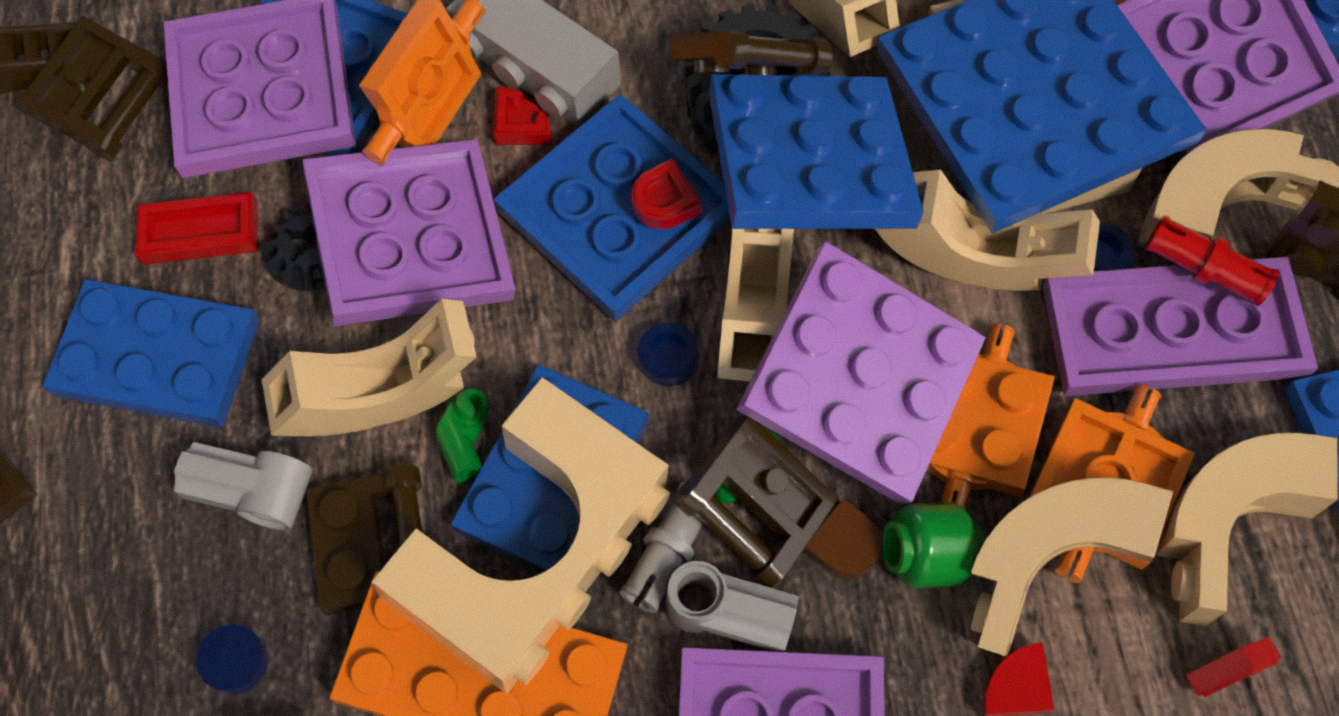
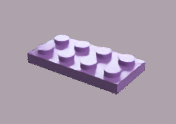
(1173, 331)

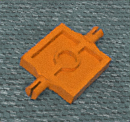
(421, 76)
(992, 425)
(1112, 446)

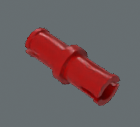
(1212, 260)

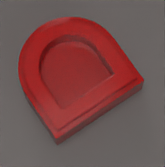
(664, 197)

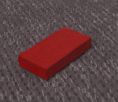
(197, 228)

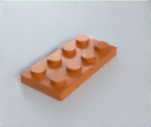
(405, 672)

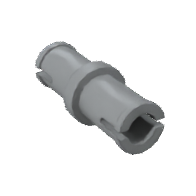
(665, 551)

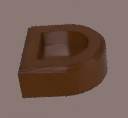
(846, 543)

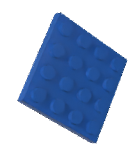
(1037, 99)

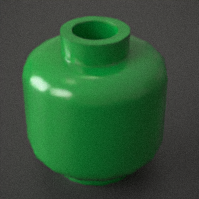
(931, 544)

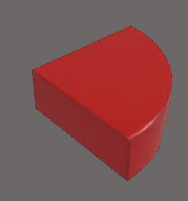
(519, 120)
(1234, 667)
(1019, 685)

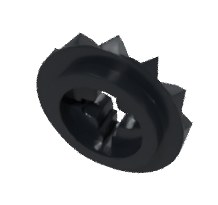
(284, 257)

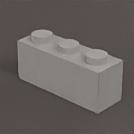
(545, 56)

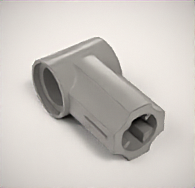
(258, 488)
(739, 609)

